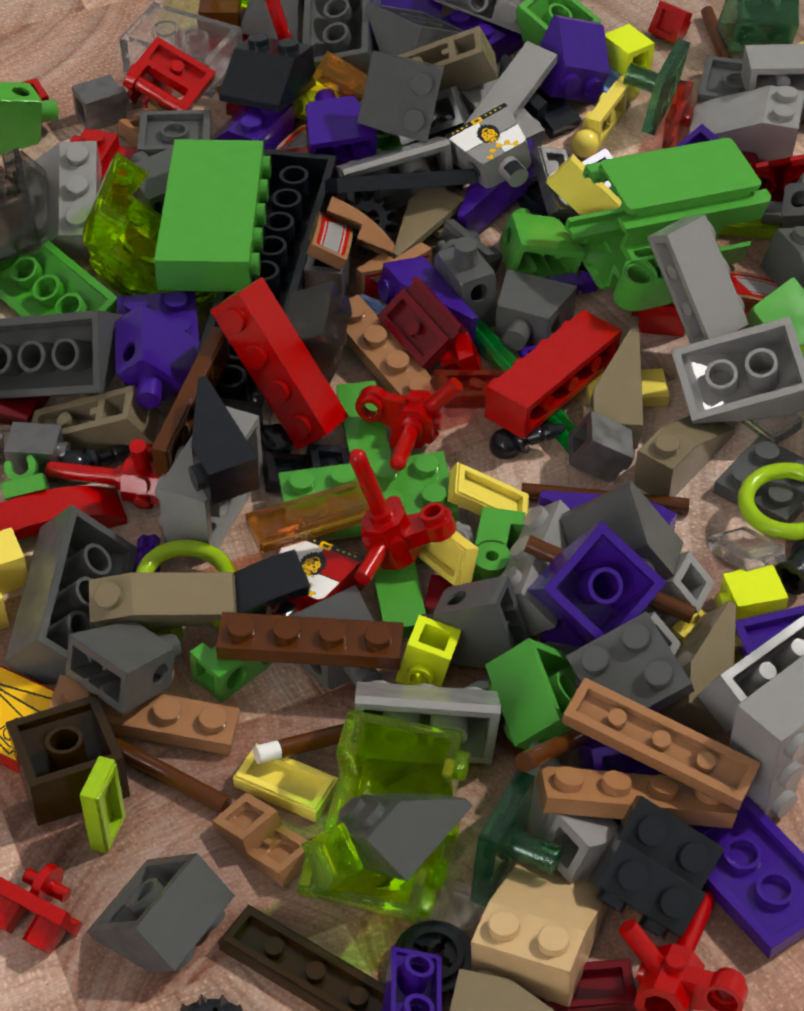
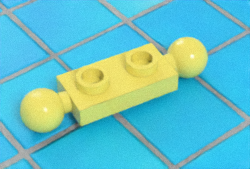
(604, 118)

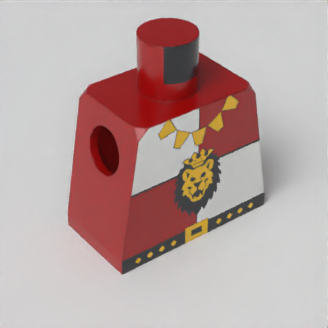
(327, 570)

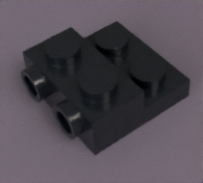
(655, 868)

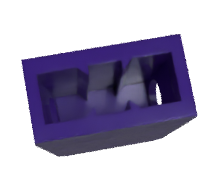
(335, 130)
(152, 355)

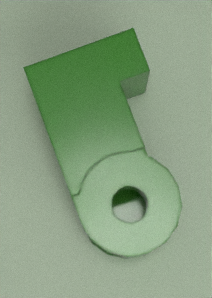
(495, 536)
(222, 676)

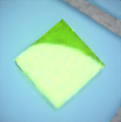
(332, 856)

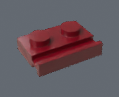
(421, 323)

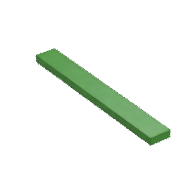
(396, 591)

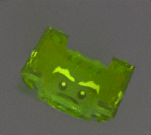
(125, 233)
(392, 757)

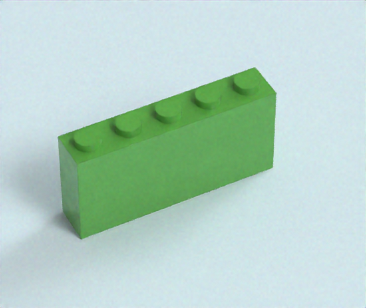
(212, 216)

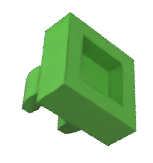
(25, 483)

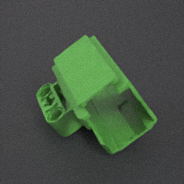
(655, 192)

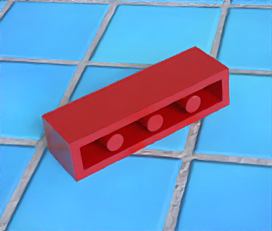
(279, 363)
(551, 374)

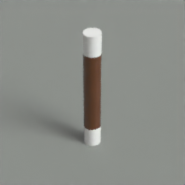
(297, 744)

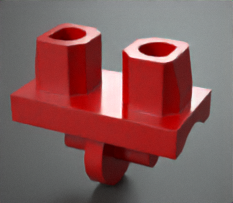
(49, 920)

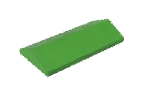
(51, 285)

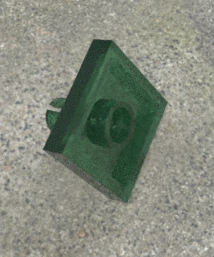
(660, 84)
(507, 840)

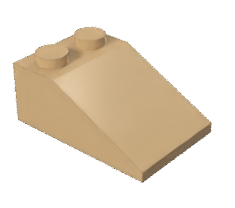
(539, 932)

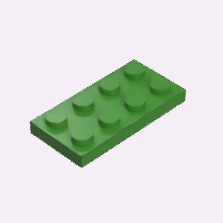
(419, 484)

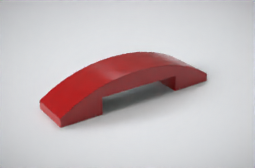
(35, 509)

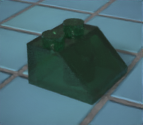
(758, 23)

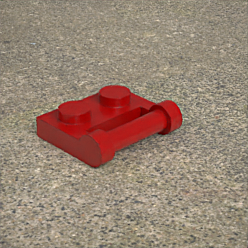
(173, 69)

